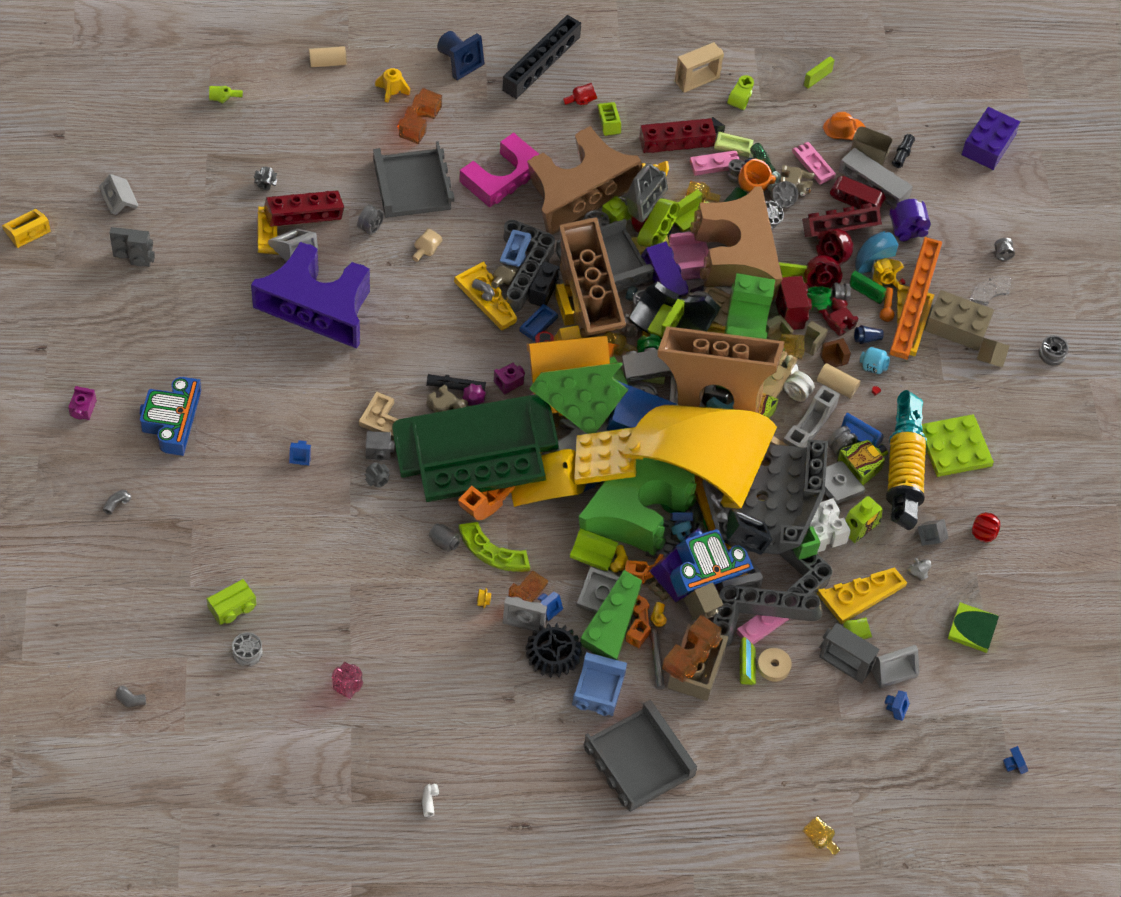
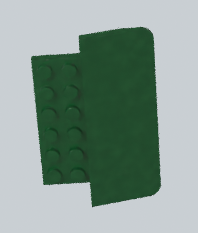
(476, 446)

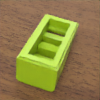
(609, 120)

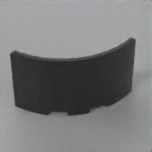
(698, 311)

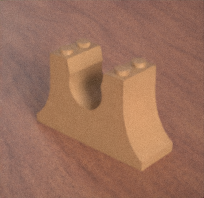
(585, 188)
(749, 240)
(590, 277)
(721, 360)

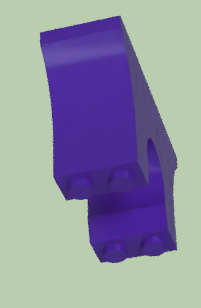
(316, 306)

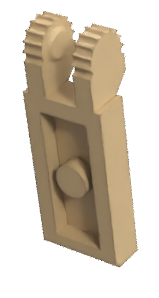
(774, 383)

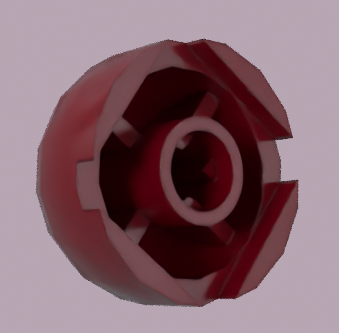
(835, 244)
(822, 272)

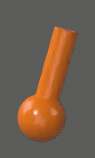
(887, 313)

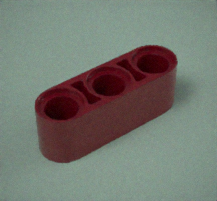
(856, 193)

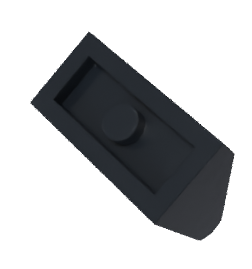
(745, 535)

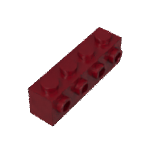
(677, 135)
(303, 208)
(846, 220)

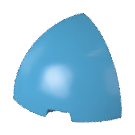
(876, 247)

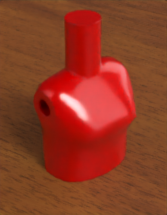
(582, 95)

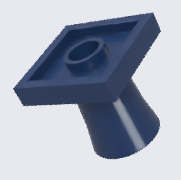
(464, 55)

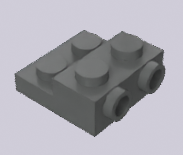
(132, 245)

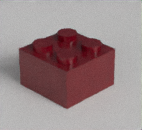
(793, 301)

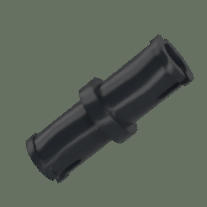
(903, 151)

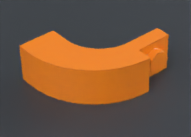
(483, 504)

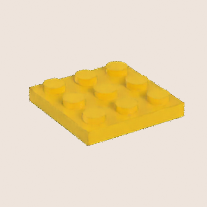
(601, 457)

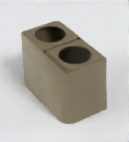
(872, 144)

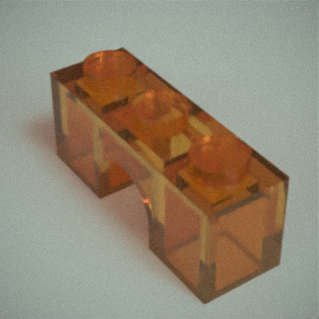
(413, 126)
(683, 662)

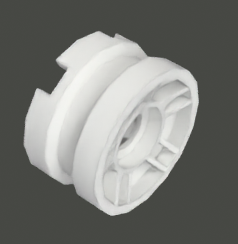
(799, 386)

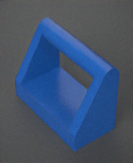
(862, 430)

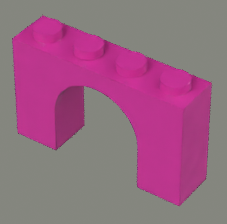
(493, 188)

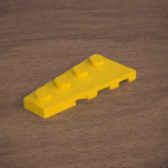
(901, 297)

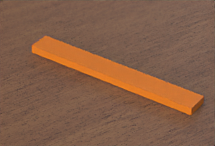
(915, 298)

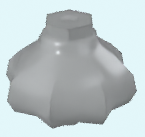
(919, 568)

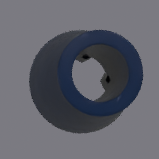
(867, 334)

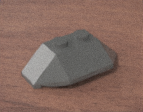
(645, 191)

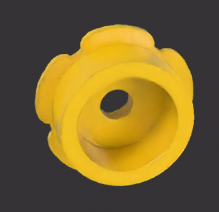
(483, 598)

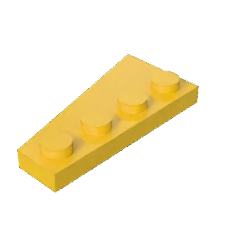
(498, 308)
(859, 595)

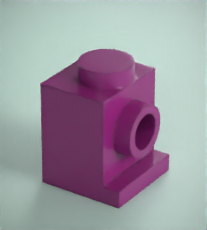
(509, 377)
(82, 403)

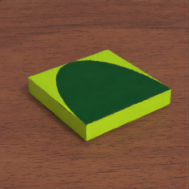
(973, 627)

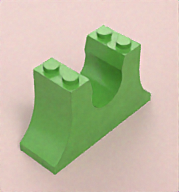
(749, 307)
(620, 504)

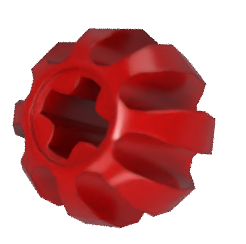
(986, 527)

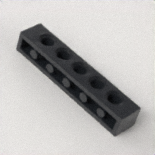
(541, 56)

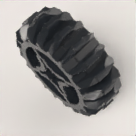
(562, 642)

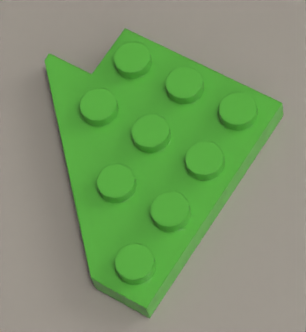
(582, 393)

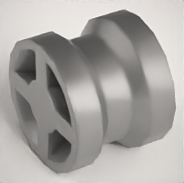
(734, 169)
(1004, 249)
(841, 291)

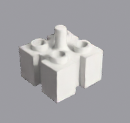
(828, 525)

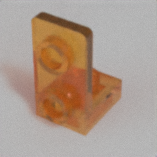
(529, 588)

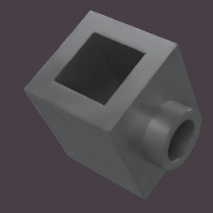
(379, 445)

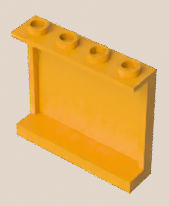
(567, 355)

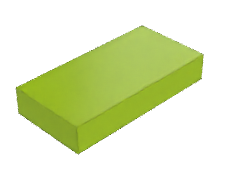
(819, 72)

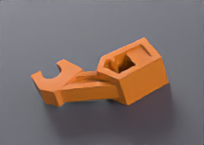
(641, 568)
(634, 636)

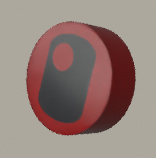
(544, 337)

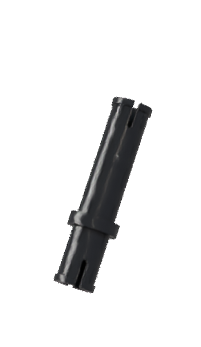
(451, 382)

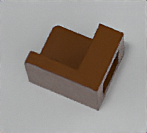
(835, 353)

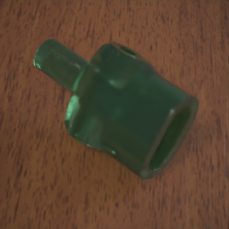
(759, 152)

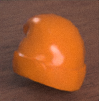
(755, 174)

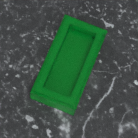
(867, 287)

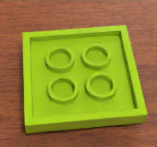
(956, 445)

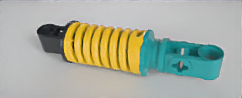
(907, 461)

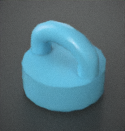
(677, 529)

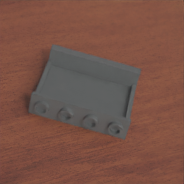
(413, 182)
(624, 258)
(640, 757)

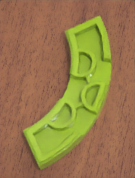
(489, 553)

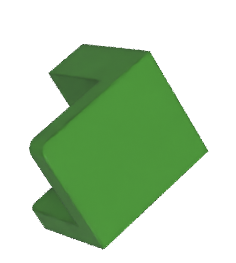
(809, 545)

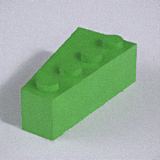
(610, 624)

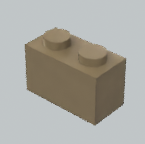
(703, 602)

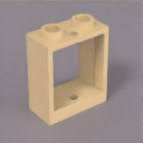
(689, 79)

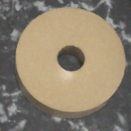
(770, 672)

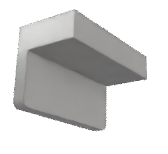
(117, 194)

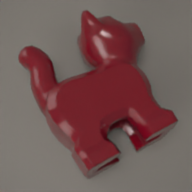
(840, 317)

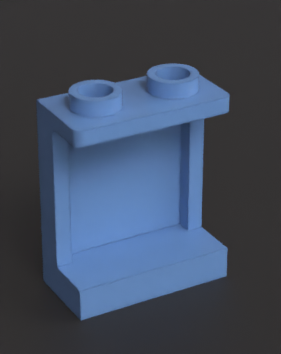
(599, 684)

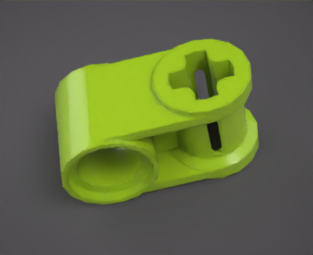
(741, 93)

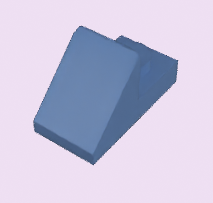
(515, 248)

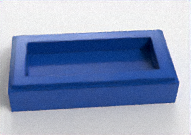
(538, 322)

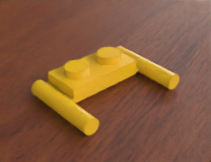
(264, 233)

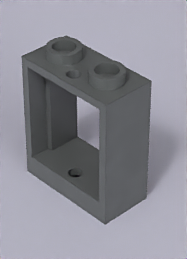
(848, 652)

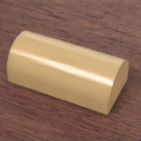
(327, 56)
(838, 380)

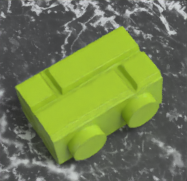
(231, 602)

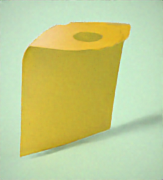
(558, 480)

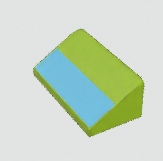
(747, 662)

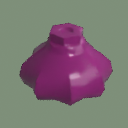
(474, 394)

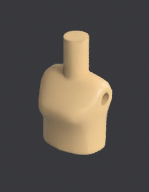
(426, 244)

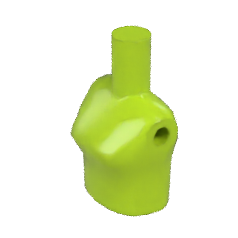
(223, 93)
(859, 627)

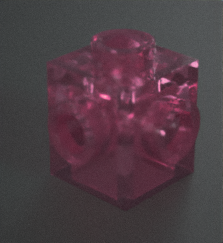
(347, 679)

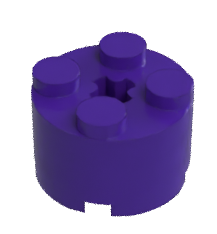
(910, 219)

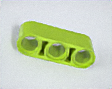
(658, 223)

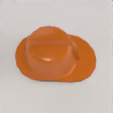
(842, 126)

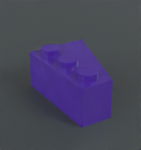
(665, 268)

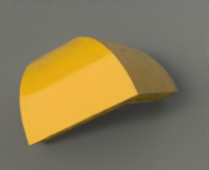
(708, 442)

